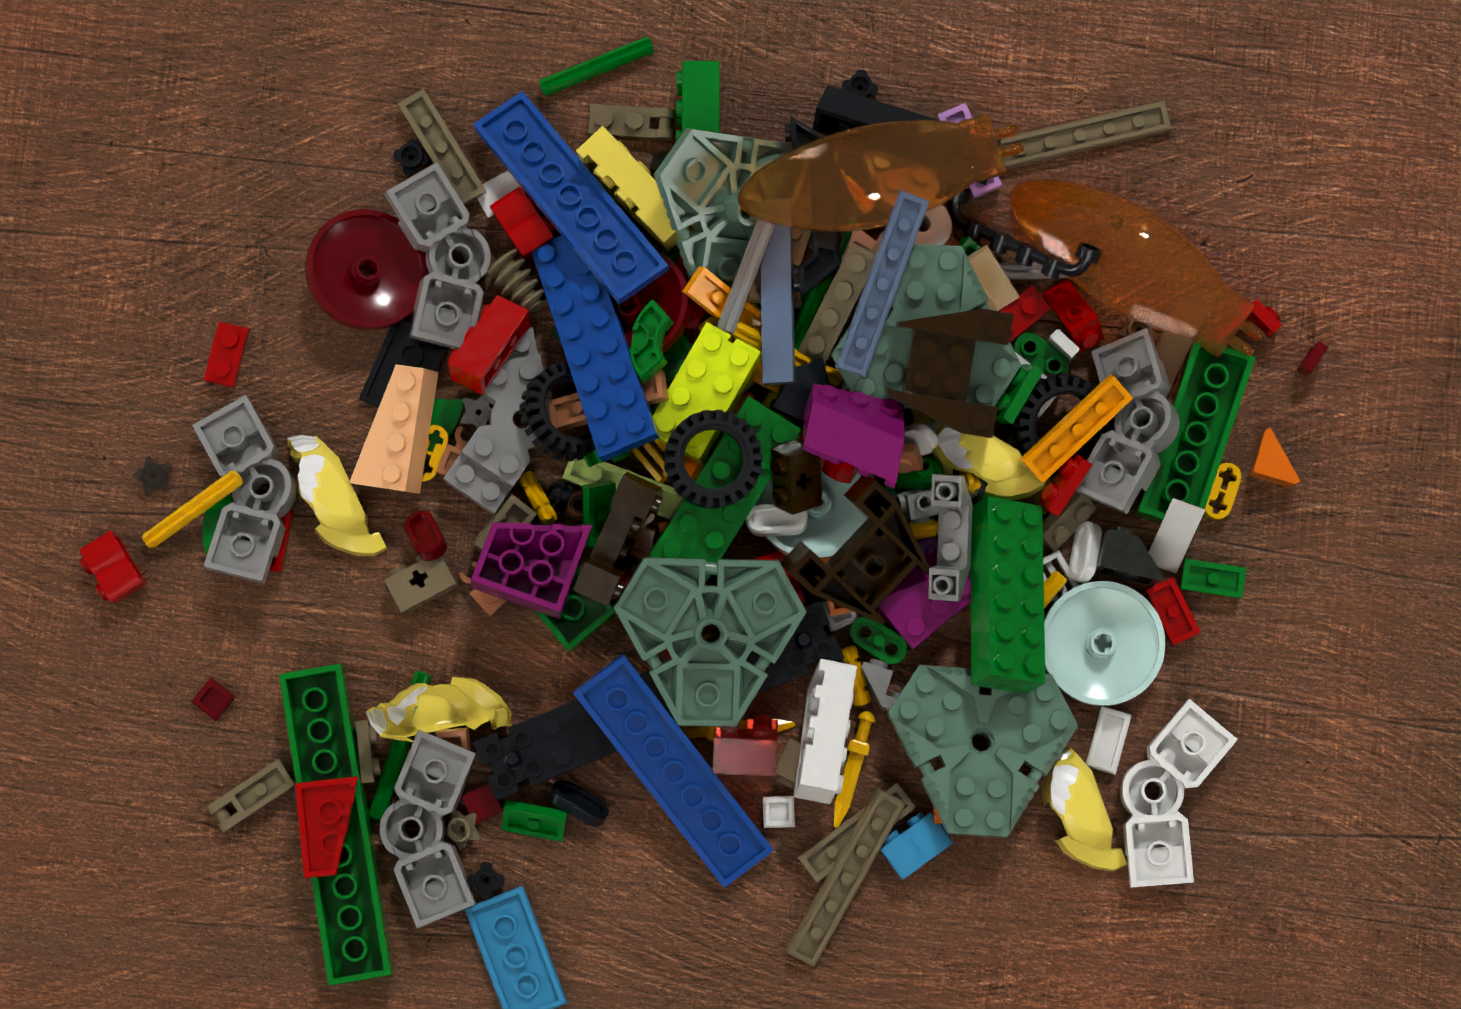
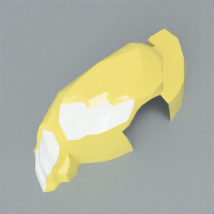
(988, 459)
(331, 496)
(439, 708)
(1077, 801)

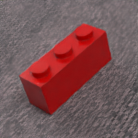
(488, 344)

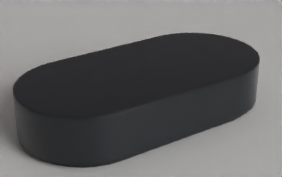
(579, 803)

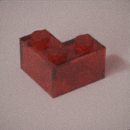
(747, 750)

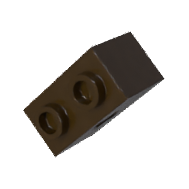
(795, 478)

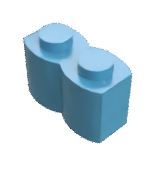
(915, 845)

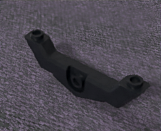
(826, 245)

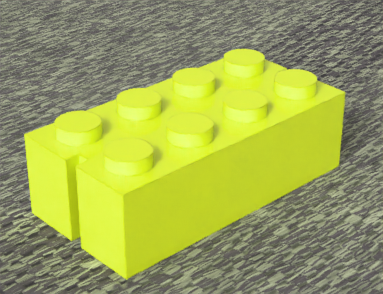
(709, 379)

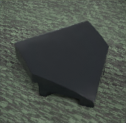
(793, 397)

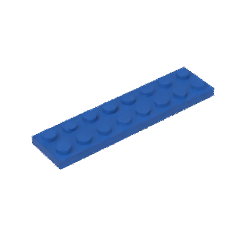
(571, 197)
(595, 351)
(673, 770)

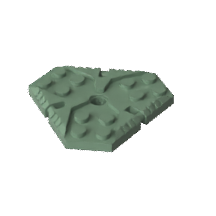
(702, 189)
(934, 284)
(671, 605)
(979, 789)

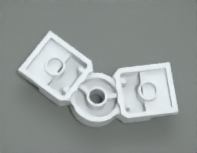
(1156, 831)

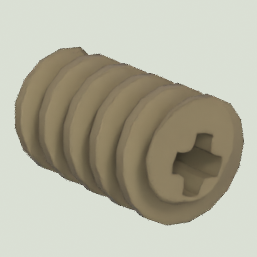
(515, 282)

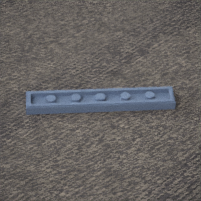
(882, 283)
(778, 309)

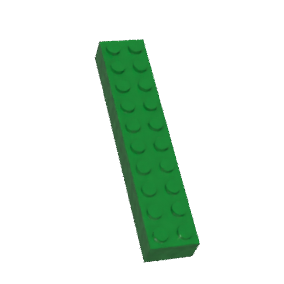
(352, 901)

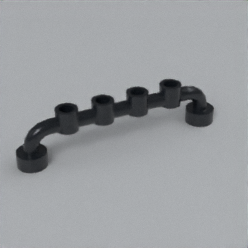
(1026, 252)

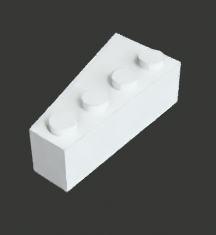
(824, 732)

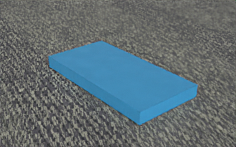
(515, 952)

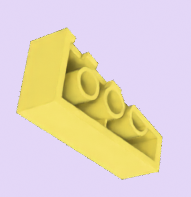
(628, 184)

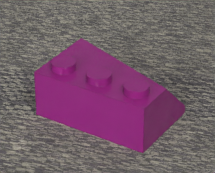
(855, 431)
(531, 564)
(911, 611)

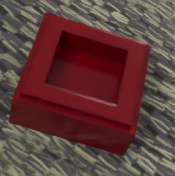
(1312, 358)
(213, 699)
(482, 803)

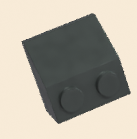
(1126, 557)

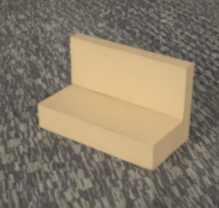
(993, 279)

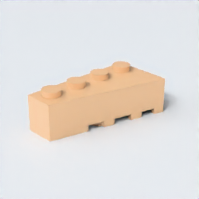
(400, 433)

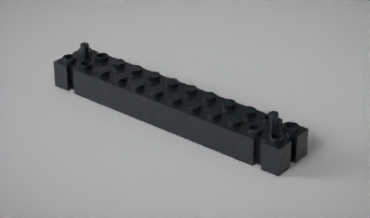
(571, 738)

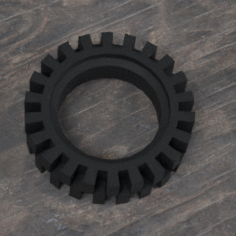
(1043, 391)
(539, 423)
(750, 451)

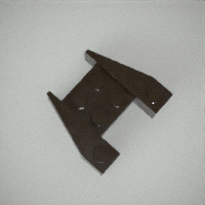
(942, 364)
(869, 561)
(610, 562)

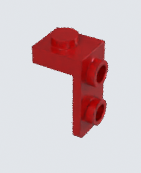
(1075, 314)
(1265, 318)

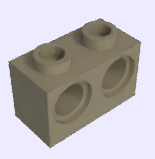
(510, 511)

